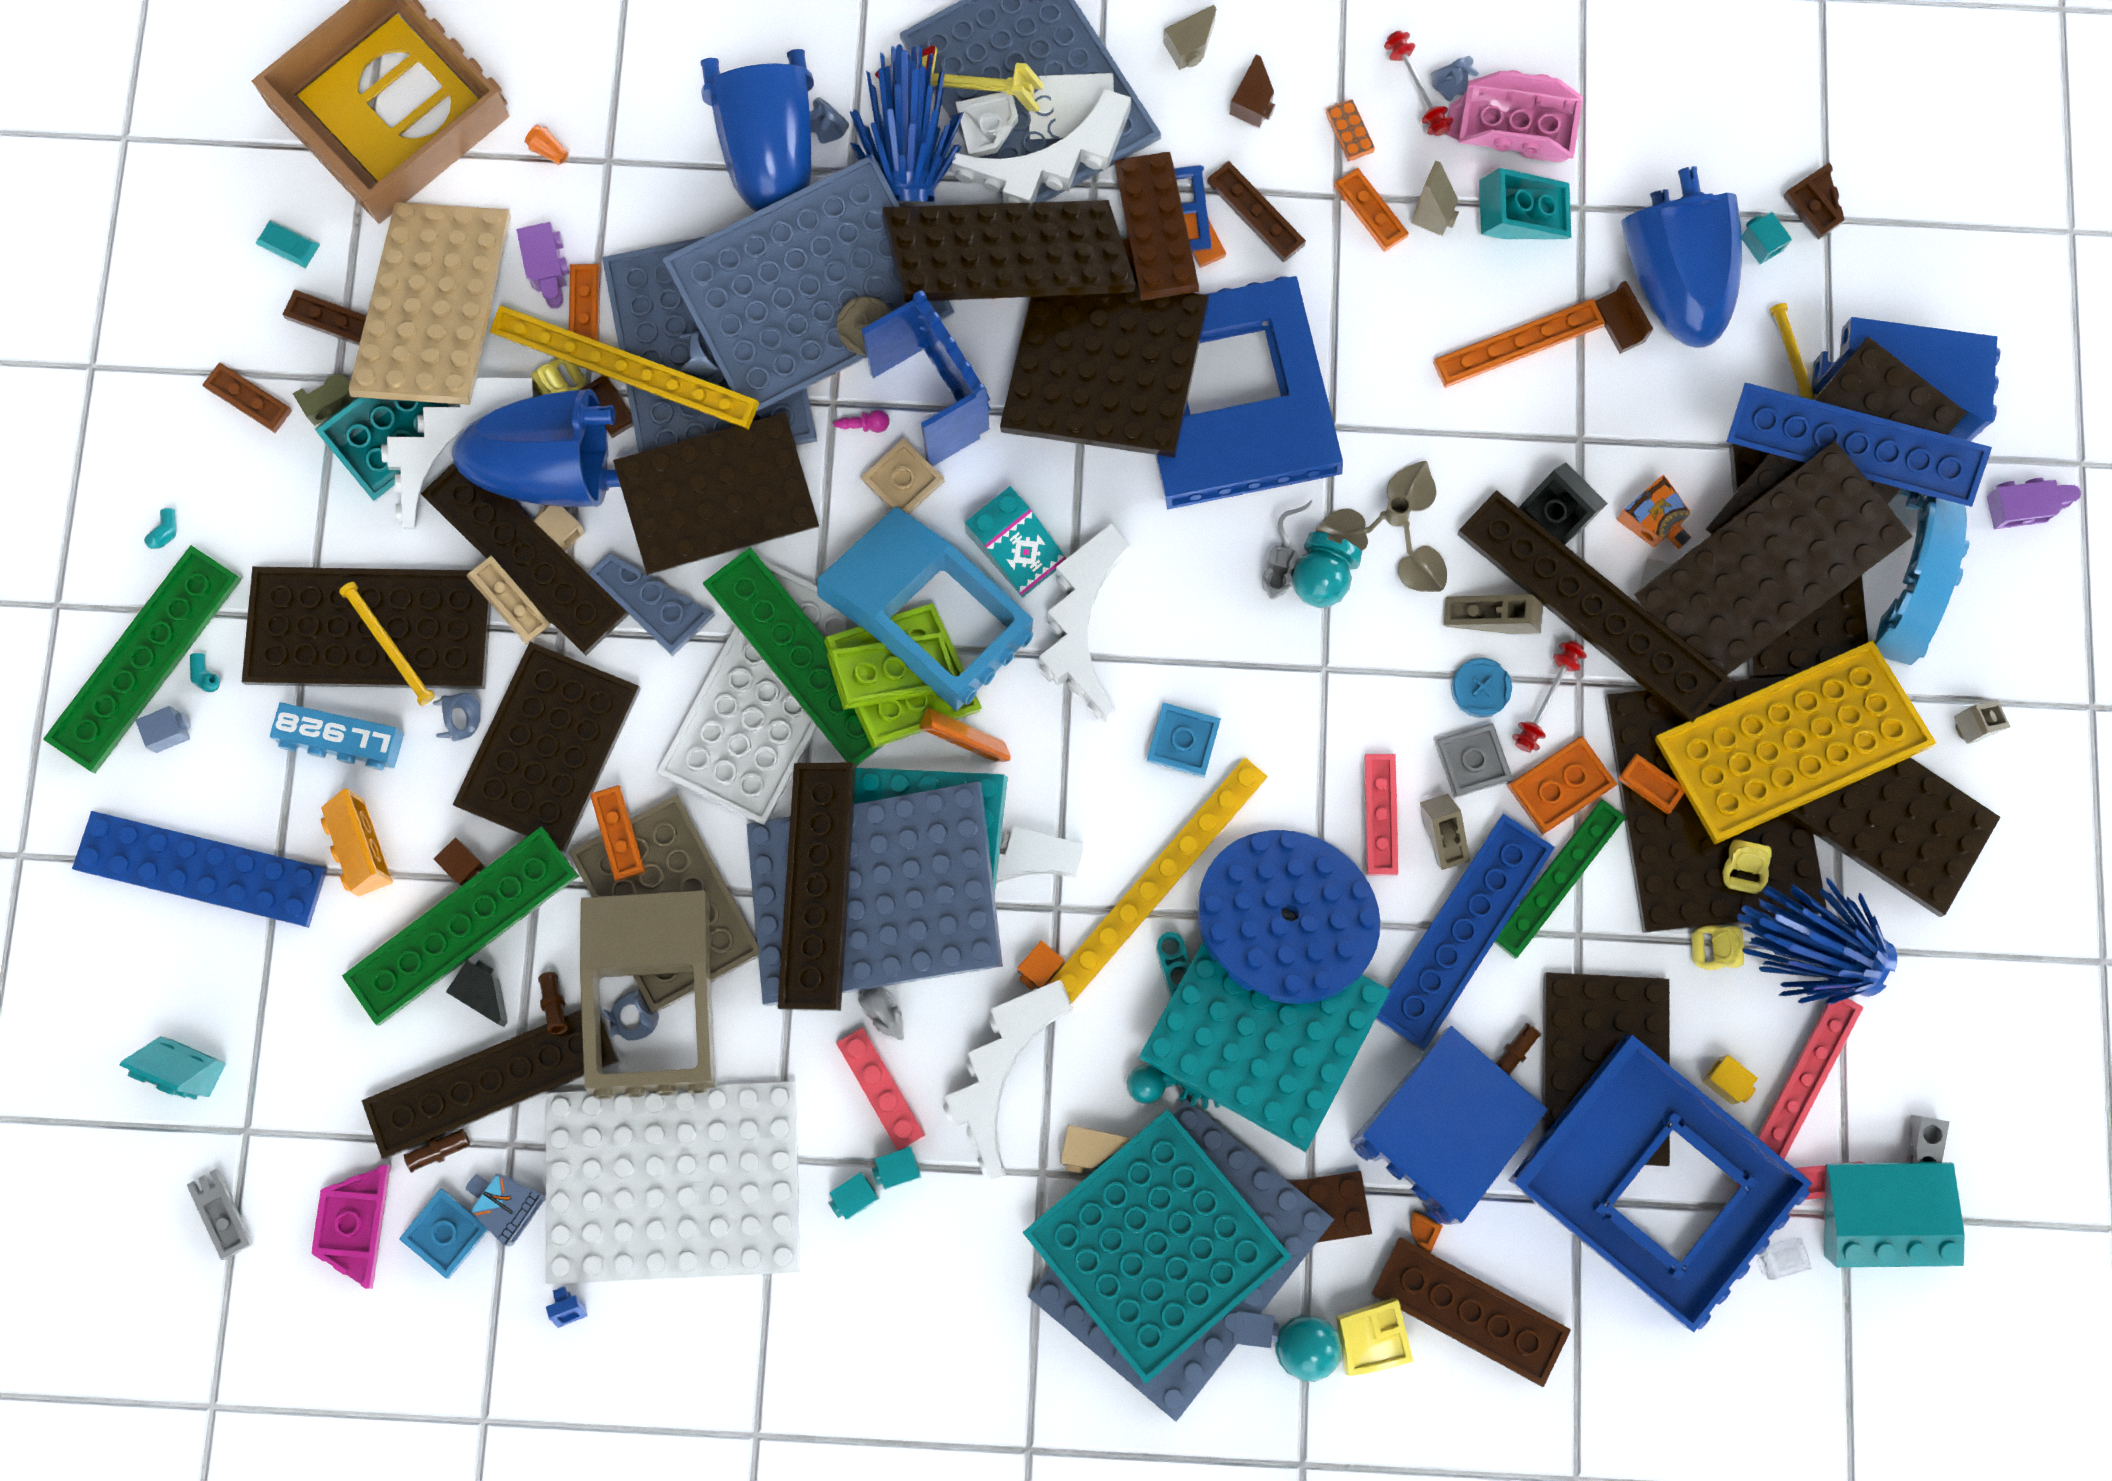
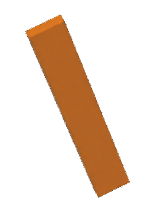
(1518, 343)

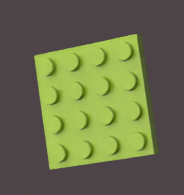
(902, 718)

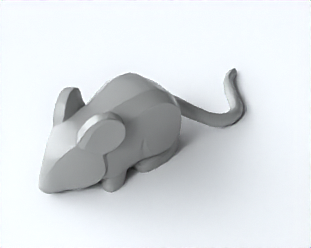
(1281, 561)
(882, 1011)

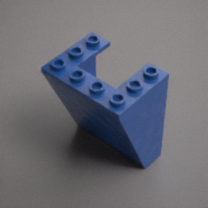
(1950, 360)
(1450, 1127)

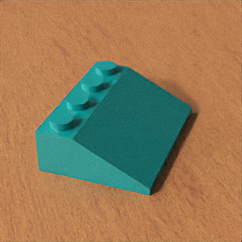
(359, 431)
(1893, 1215)

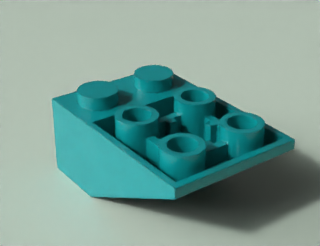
(174, 1068)

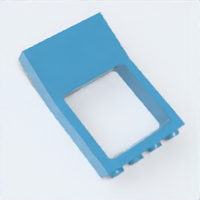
(893, 566)

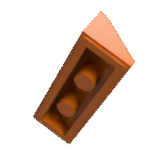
(964, 736)

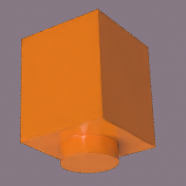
(1039, 966)

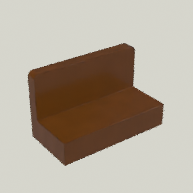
(1624, 318)

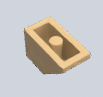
(1089, 1148)

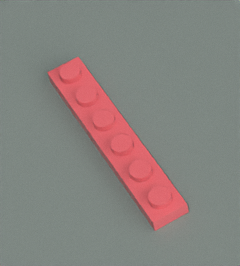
(1808, 1075)

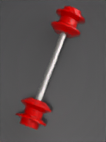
(1401, 51)
(1566, 661)

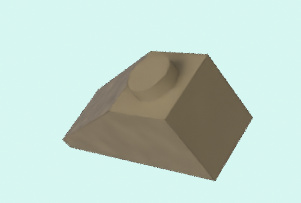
(1436, 202)
(1495, 613)

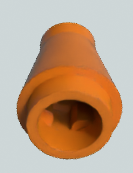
(545, 144)

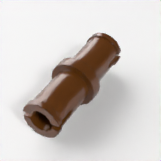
(552, 1003)
(1517, 1049)
(437, 1150)

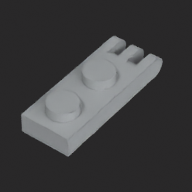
(220, 1215)

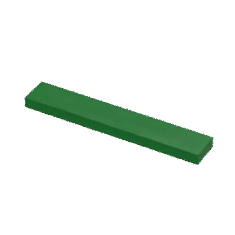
(1559, 878)

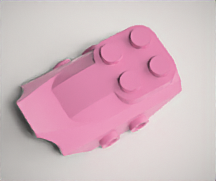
(1518, 114)

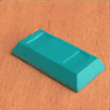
(287, 244)

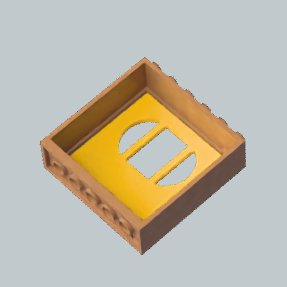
(326, 77)

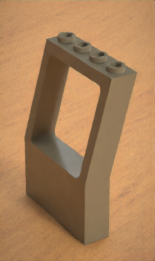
(644, 938)

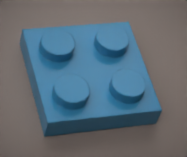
(1183, 740)
(444, 1233)

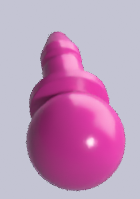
(875, 421)

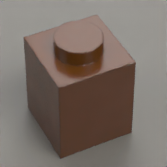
(459, 862)

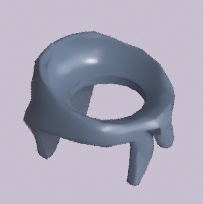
(1453, 78)
(827, 122)
(698, 364)
(471, 708)
(647, 1019)

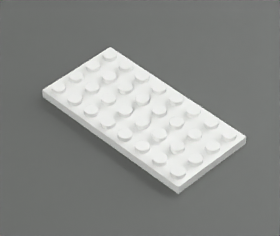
(745, 723)

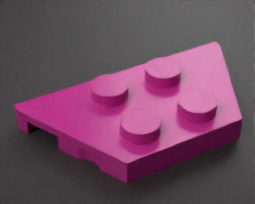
(351, 1224)

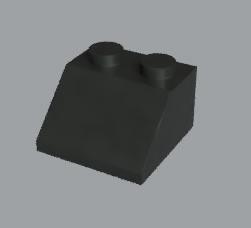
(1563, 503)

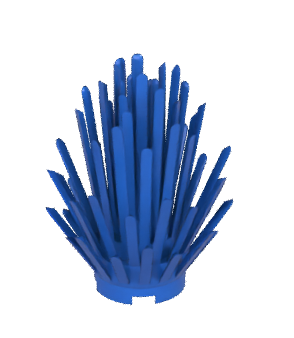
(906, 137)
(1850, 955)

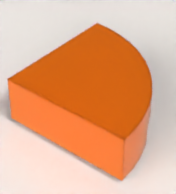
(1424, 1231)

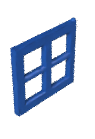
(1198, 206)

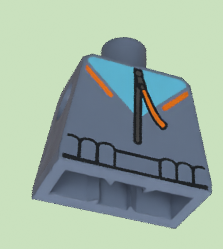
(504, 1205)

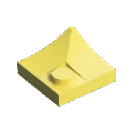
(1374, 1338)

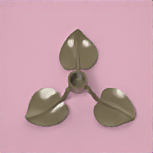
(1407, 491)

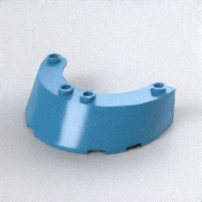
(1930, 579)

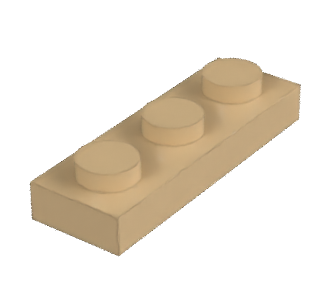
(508, 600)

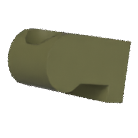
(324, 400)

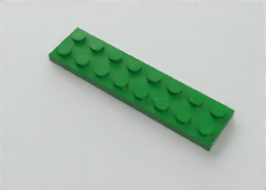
(789, 648)
(142, 659)
(460, 926)

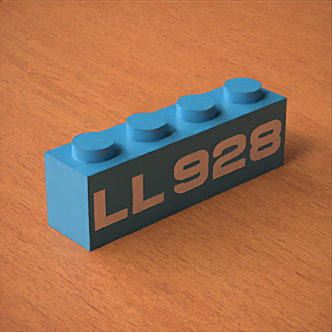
(336, 735)

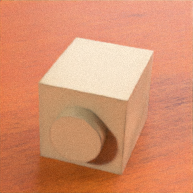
(559, 525)

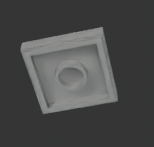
(1473, 760)

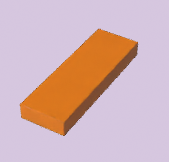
(1371, 209)
(585, 300)
(617, 833)

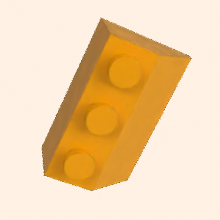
(355, 843)

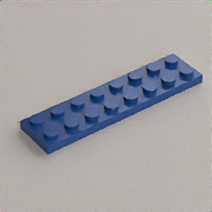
(1877, 446)
(200, 869)
(1463, 931)

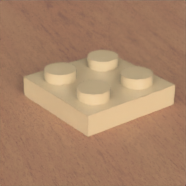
(903, 478)

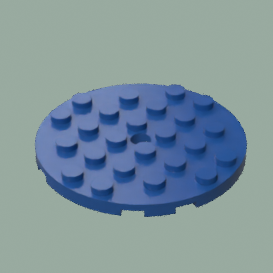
(1278, 957)

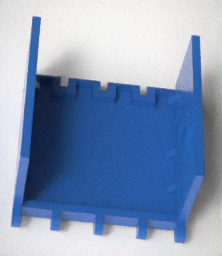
(920, 328)

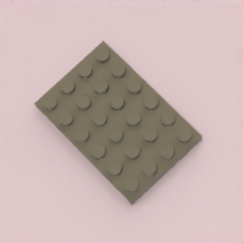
(673, 862)

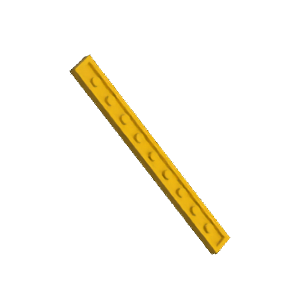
(624, 367)
(1159, 878)

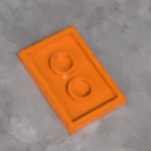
(1562, 785)

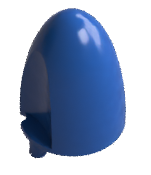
(763, 126)
(1688, 259)
(541, 450)

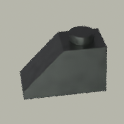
(480, 991)

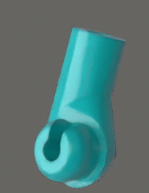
(164, 532)
(200, 676)

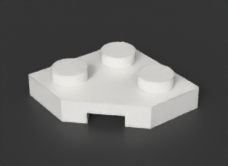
(987, 122)

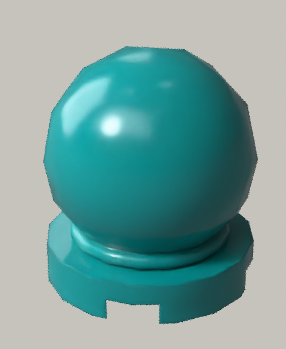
(1324, 572)
(1308, 1348)

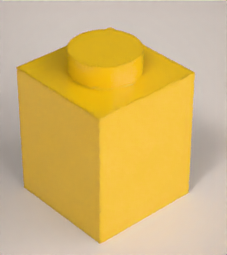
(1730, 1080)

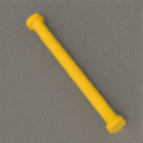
(1792, 350)
(350, 591)

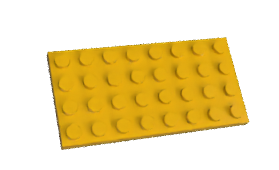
(1794, 742)

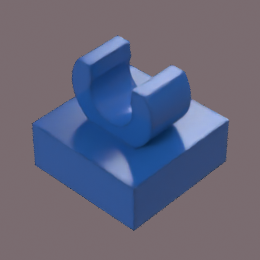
(566, 1309)

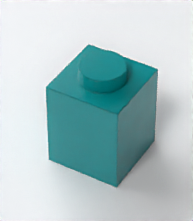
(1765, 237)
(896, 1168)
(853, 1197)

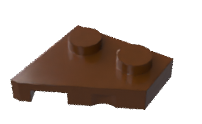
(1817, 202)

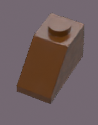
(1254, 95)

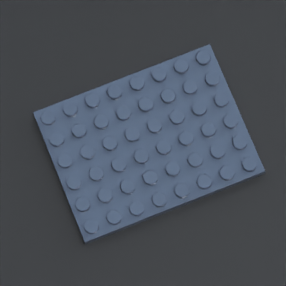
(1050, 37)
(779, 278)
(648, 324)
(914, 893)
(1280, 1206)

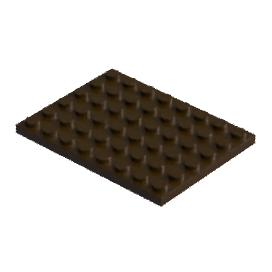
(1672, 854)

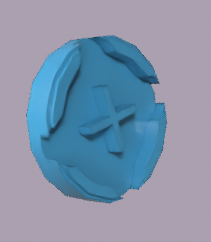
(1481, 687)

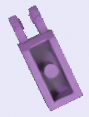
(543, 261)
(2029, 502)

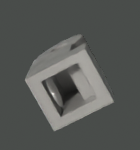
(1927, 1139)

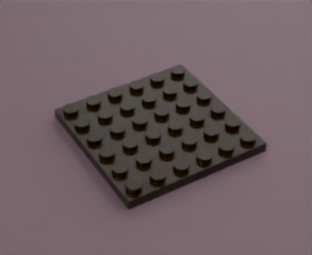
(1106, 370)

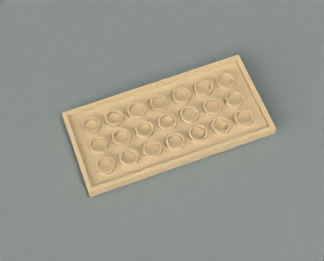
(430, 304)

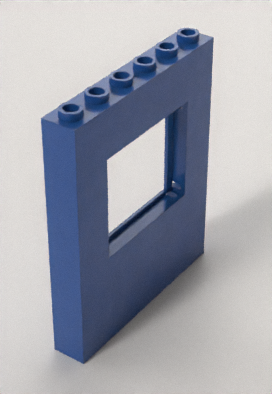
(1264, 440)
(1608, 1140)

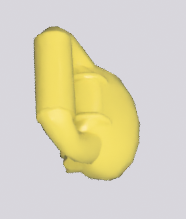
(549, 379)
(1748, 858)
(1726, 945)

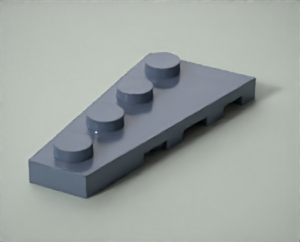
(655, 607)

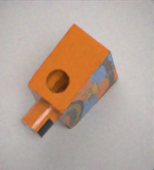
(1657, 515)

